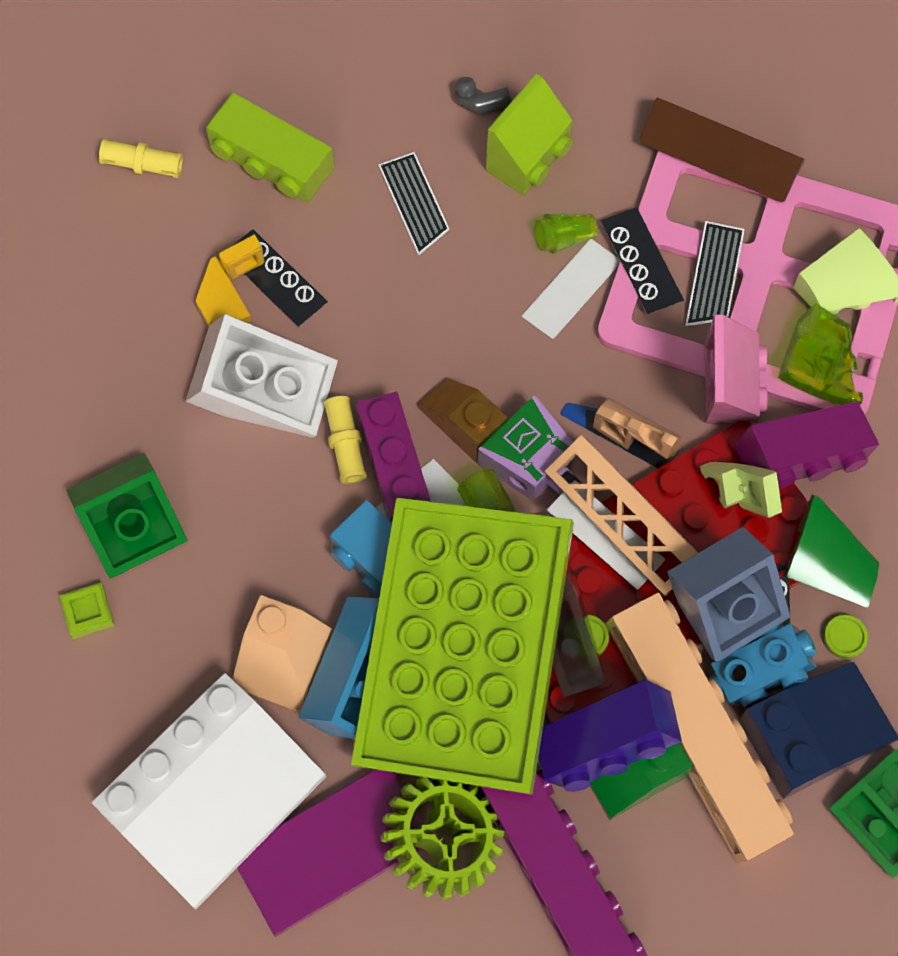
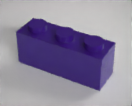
(609, 736)

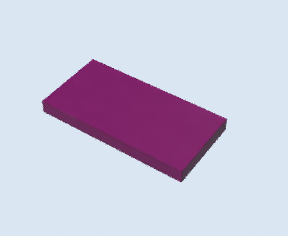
(323, 852)

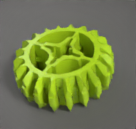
(444, 799)

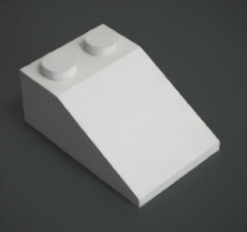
(261, 378)

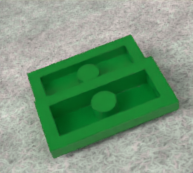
(872, 812)

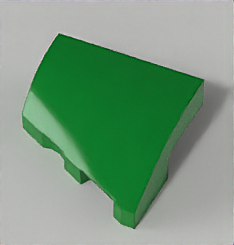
(831, 556)

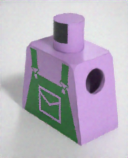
(525, 449)

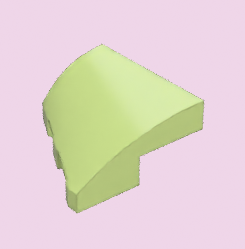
(848, 276)

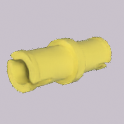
(140, 158)
(345, 439)

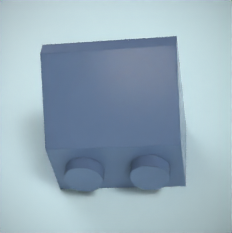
(730, 593)

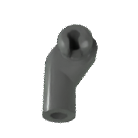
(478, 101)

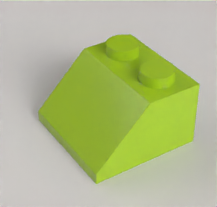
(528, 137)

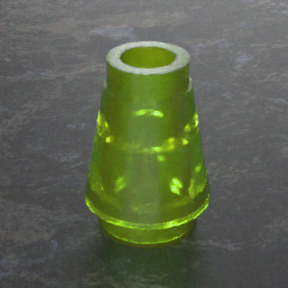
(562, 231)

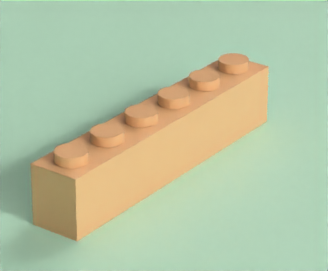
(722, 769)

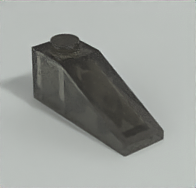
(576, 653)

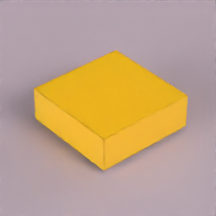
(242, 257)

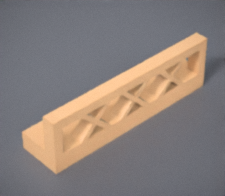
(627, 495)

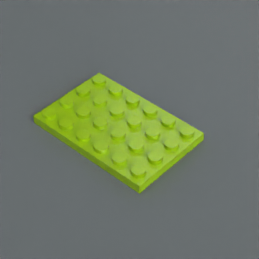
(463, 644)

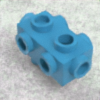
(775, 659)

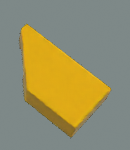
(219, 296)

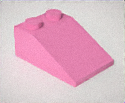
(733, 373)

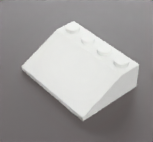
(209, 790)

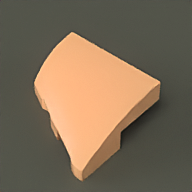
(626, 425)

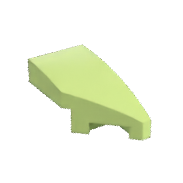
(748, 485)

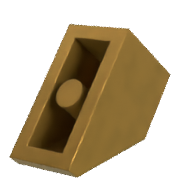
(463, 415)

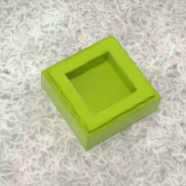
(86, 610)

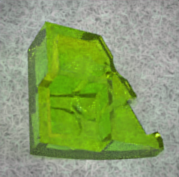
(821, 358)

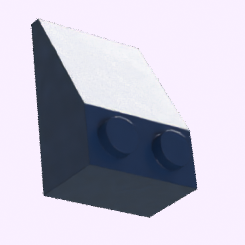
(817, 728)

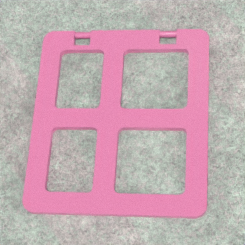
(760, 267)

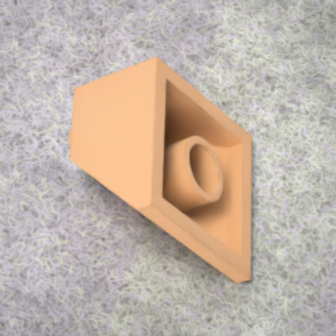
(280, 654)

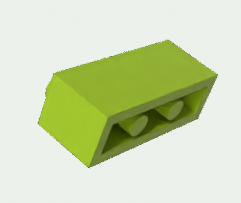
(270, 148)

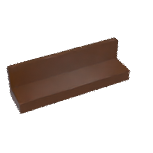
(721, 150)

